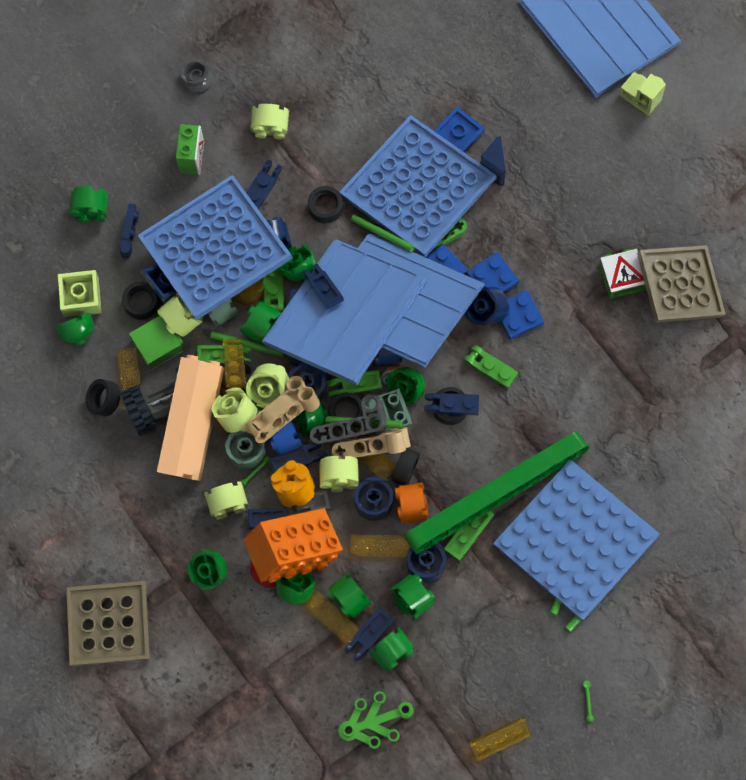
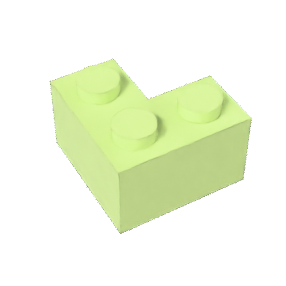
(643, 92)

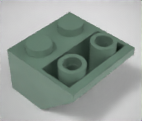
(394, 409)

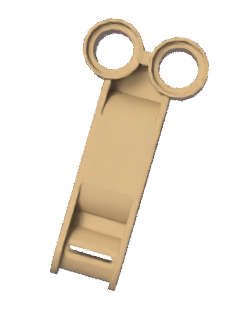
(283, 409)
(393, 442)

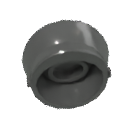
(196, 76)

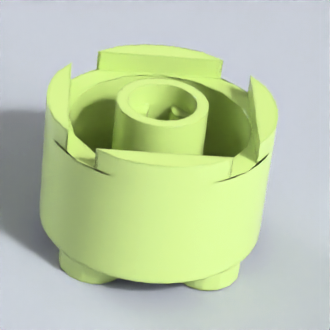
(269, 120)
(178, 316)
(267, 384)
(234, 410)
(338, 473)
(226, 500)

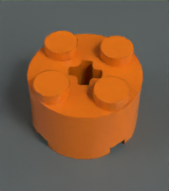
(413, 503)

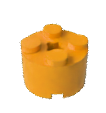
(293, 484)

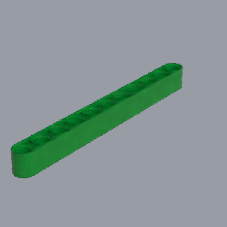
(496, 492)

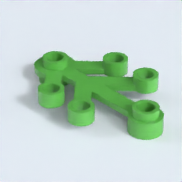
(372, 721)

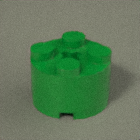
(88, 204)
(260, 321)
(349, 595)
(412, 596)
(391, 649)

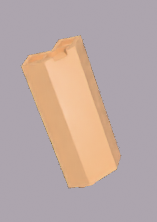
(190, 418)

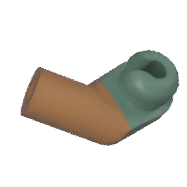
(384, 376)

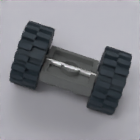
(157, 402)

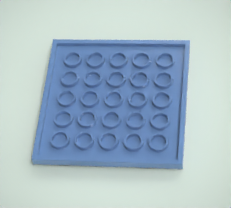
(417, 185)
(215, 247)
(576, 540)

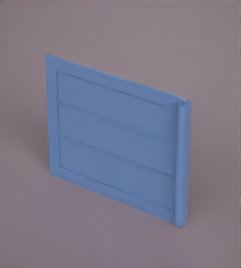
(603, 37)
(434, 309)
(352, 332)

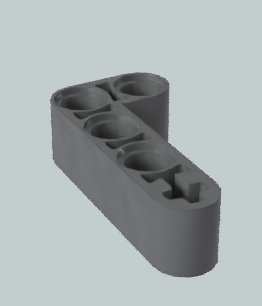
(347, 426)

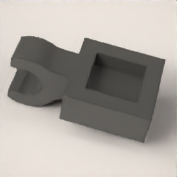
(319, 501)

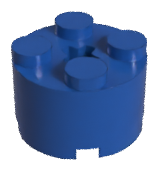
(286, 439)

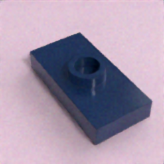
(256, 516)

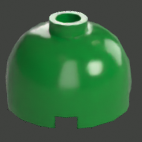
(301, 260)
(76, 330)
(409, 382)
(309, 420)
(207, 569)
(296, 589)

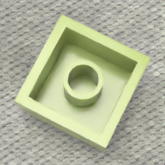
(79, 293)

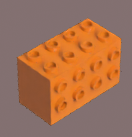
(293, 545)

